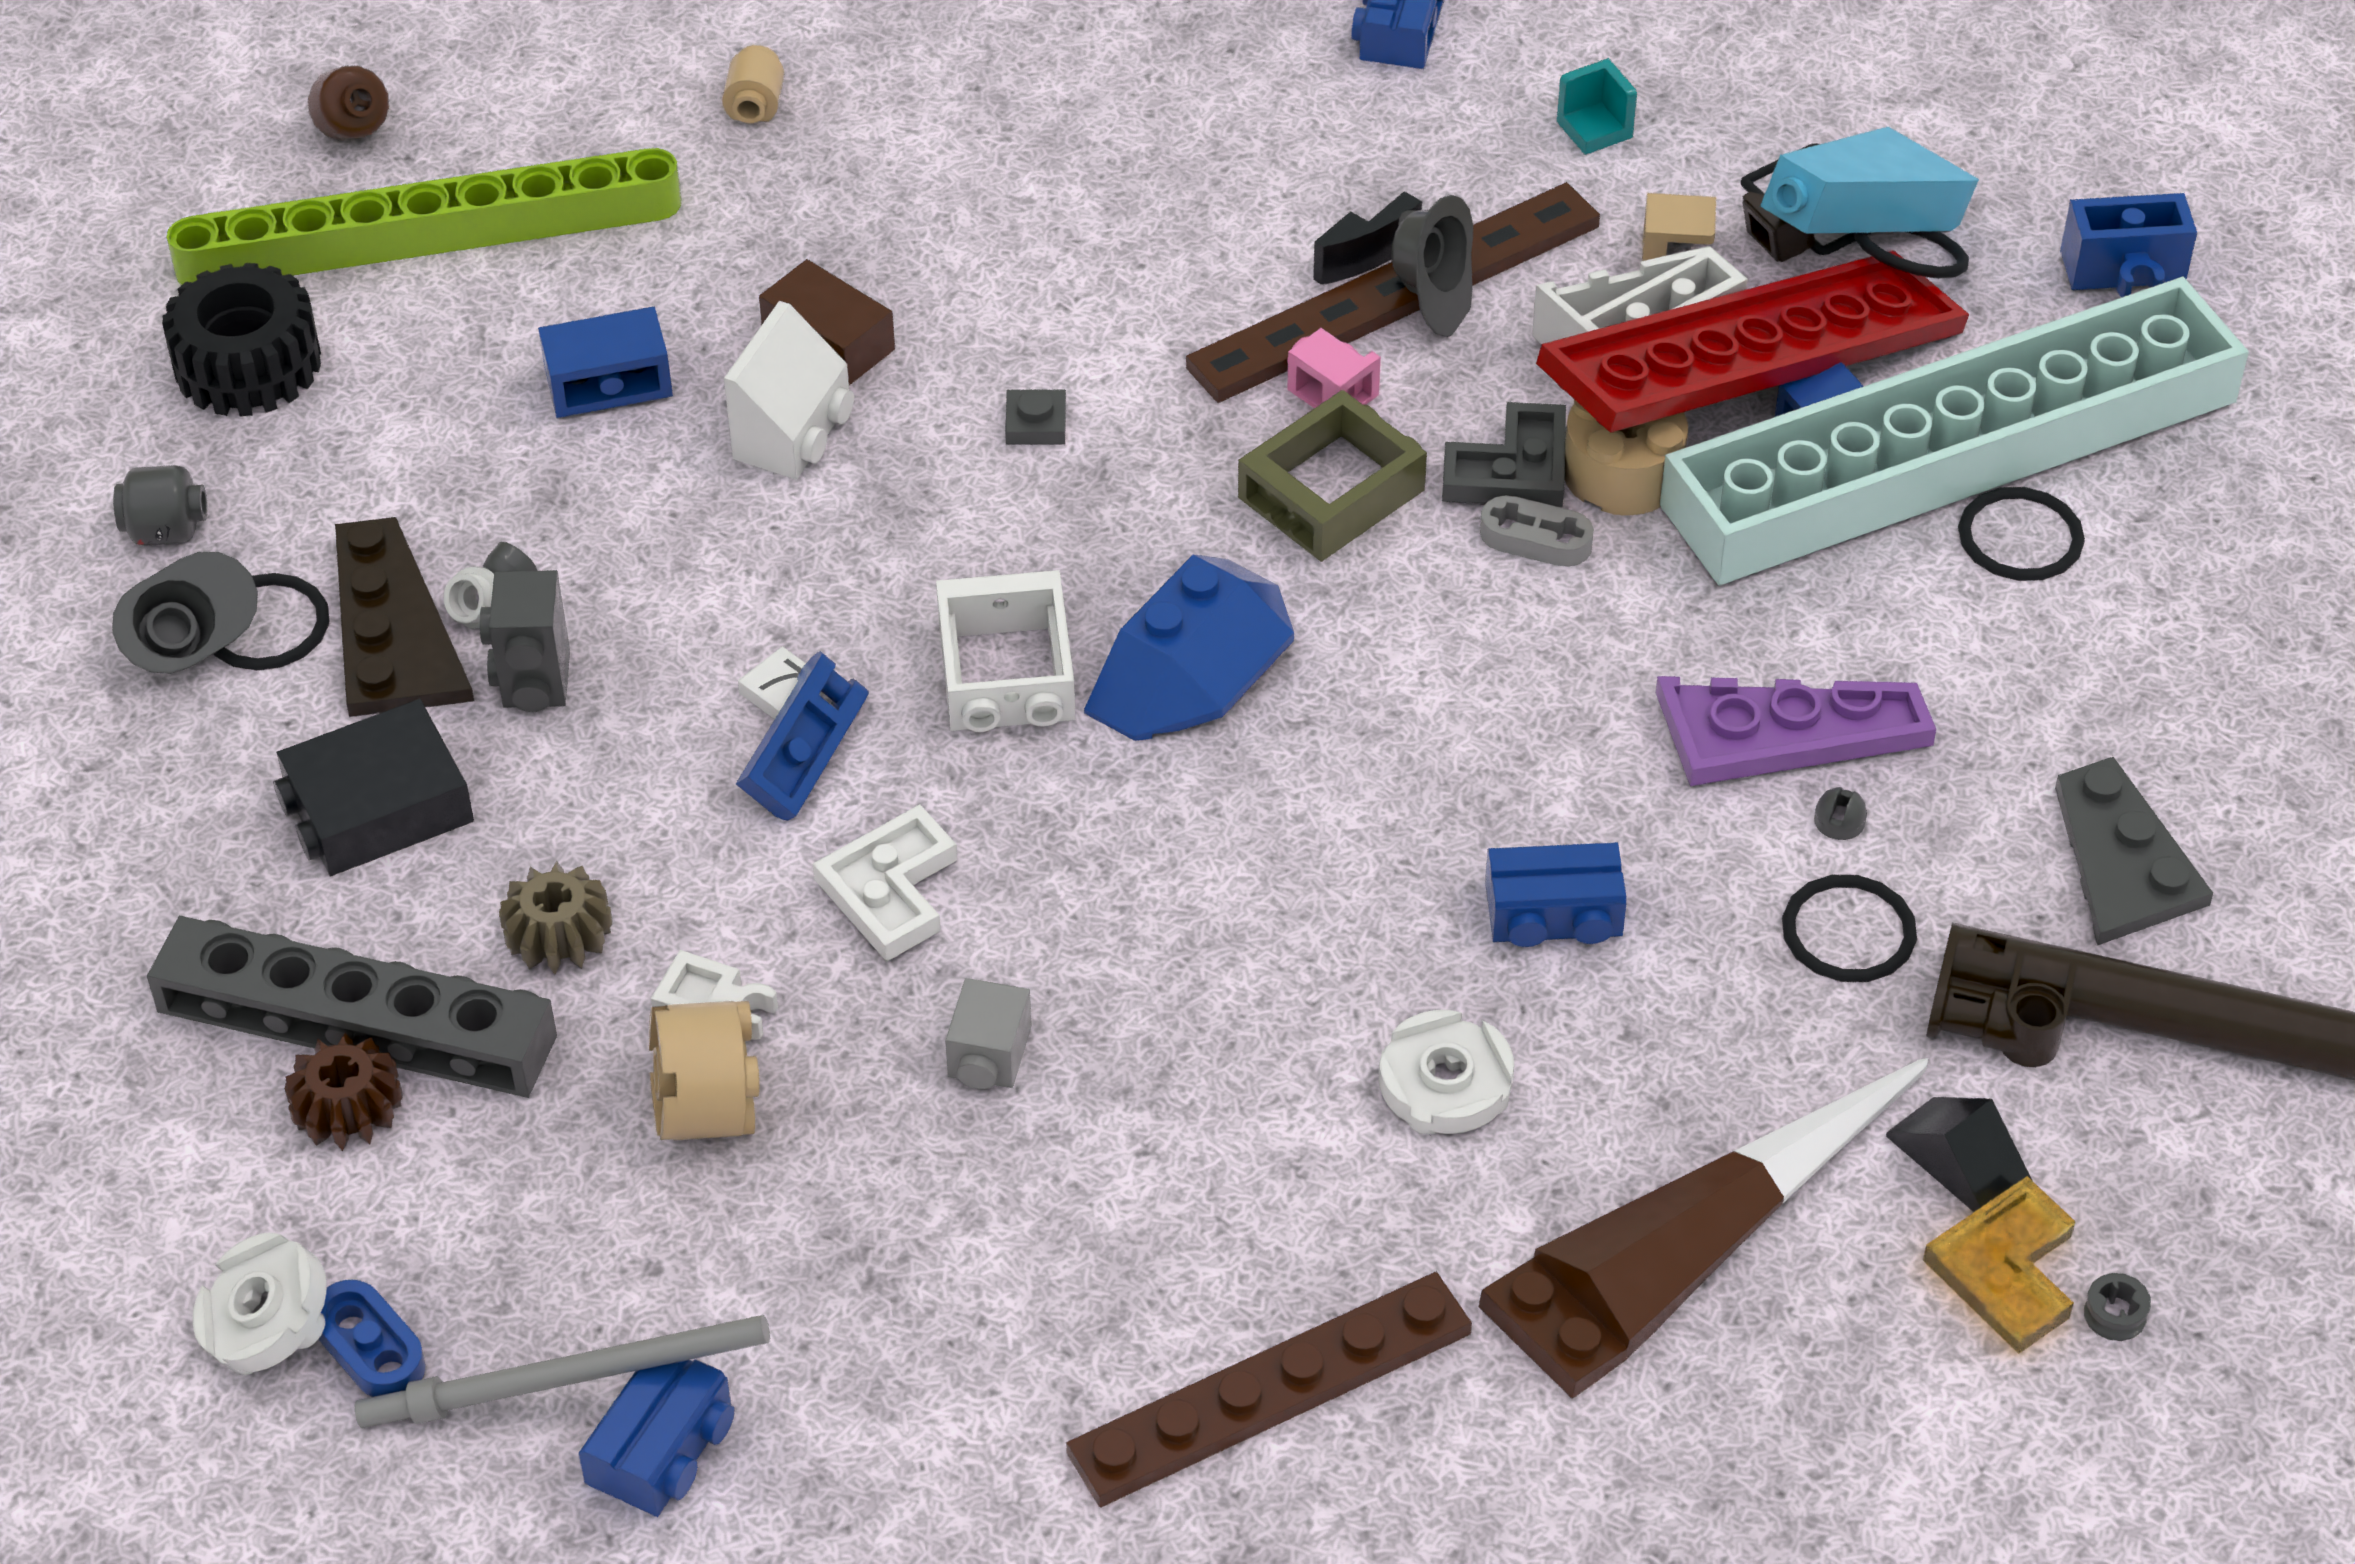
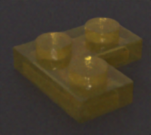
(1992, 1261)

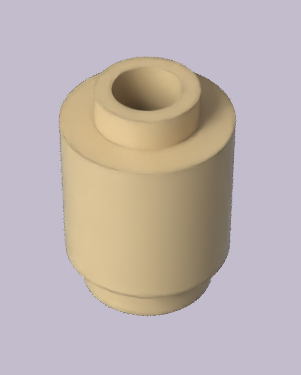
(753, 85)

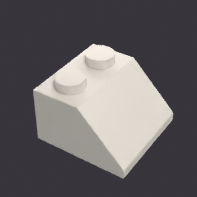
(785, 395)

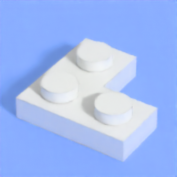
(876, 879)

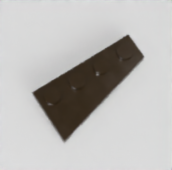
(390, 625)

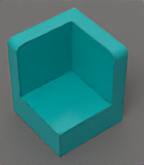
(1596, 106)

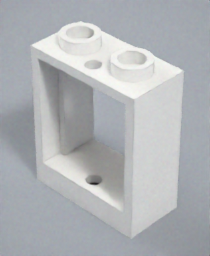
(1030, 603)

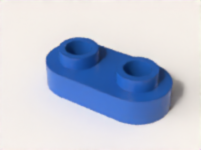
(373, 1341)

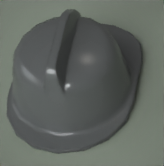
(1435, 261)
(185, 612)

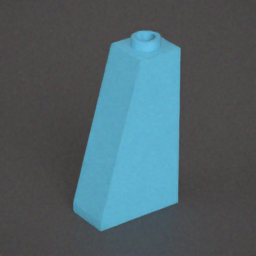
(1868, 186)

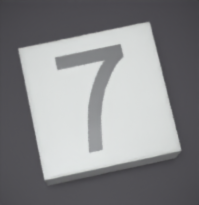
(772, 681)

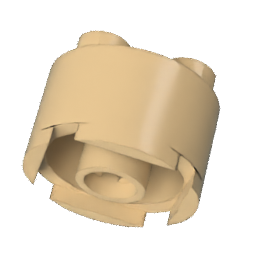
(1621, 467)
(702, 1070)

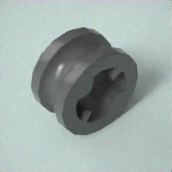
(2112, 1287)

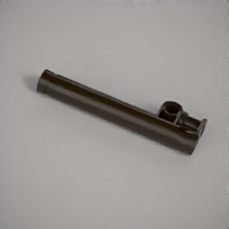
(2022, 990)

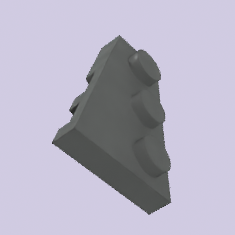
(2125, 854)

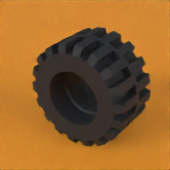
(242, 338)

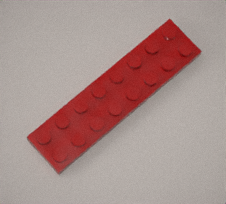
(1748, 341)

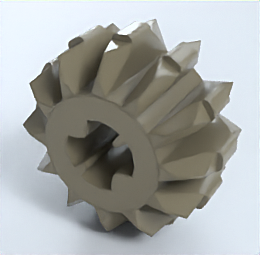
(555, 917)

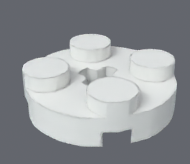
(1440, 1104)
(286, 1320)

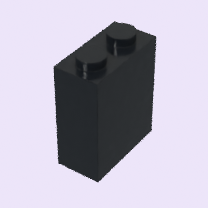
(372, 788)

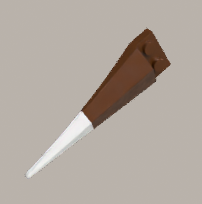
(1620, 1277)

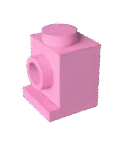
(1324, 366)

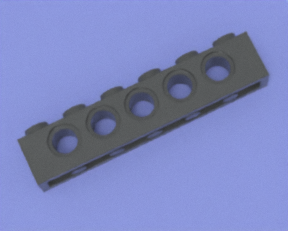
(315, 993)

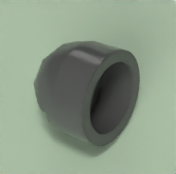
(508, 558)
(1853, 817)

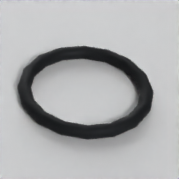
(1917, 268)
(2010, 572)
(305, 647)
(1834, 972)

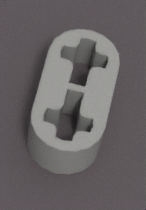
(1536, 531)

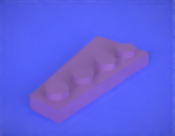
(1762, 730)

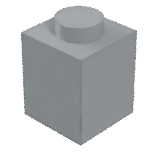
(988, 1034)

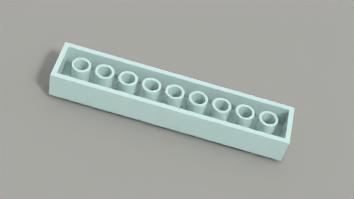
(1950, 429)

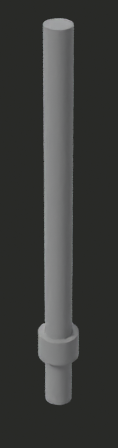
(431, 1398)

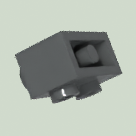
(527, 640)

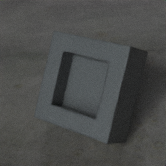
(1035, 417)

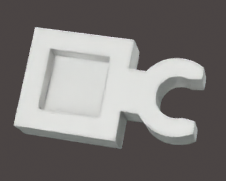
(704, 980)

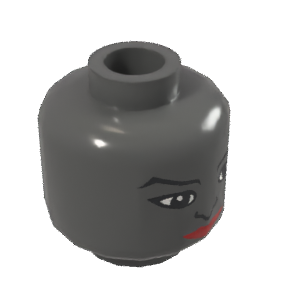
(159, 505)

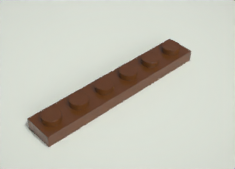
(1267, 1389)

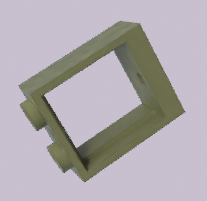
(1302, 513)

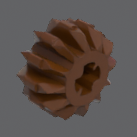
(343, 1091)

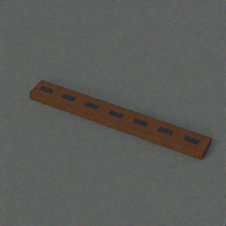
(1382, 298)

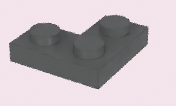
(1524, 466)

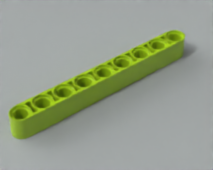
(432, 216)

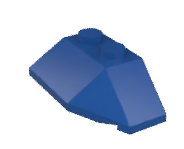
(1191, 650)

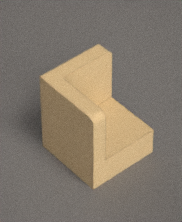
(1677, 220)

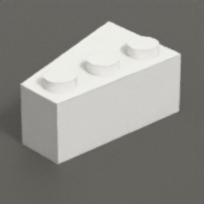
(1655, 288)

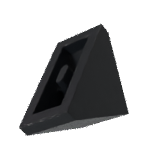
(1962, 1147)

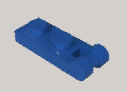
(802, 738)

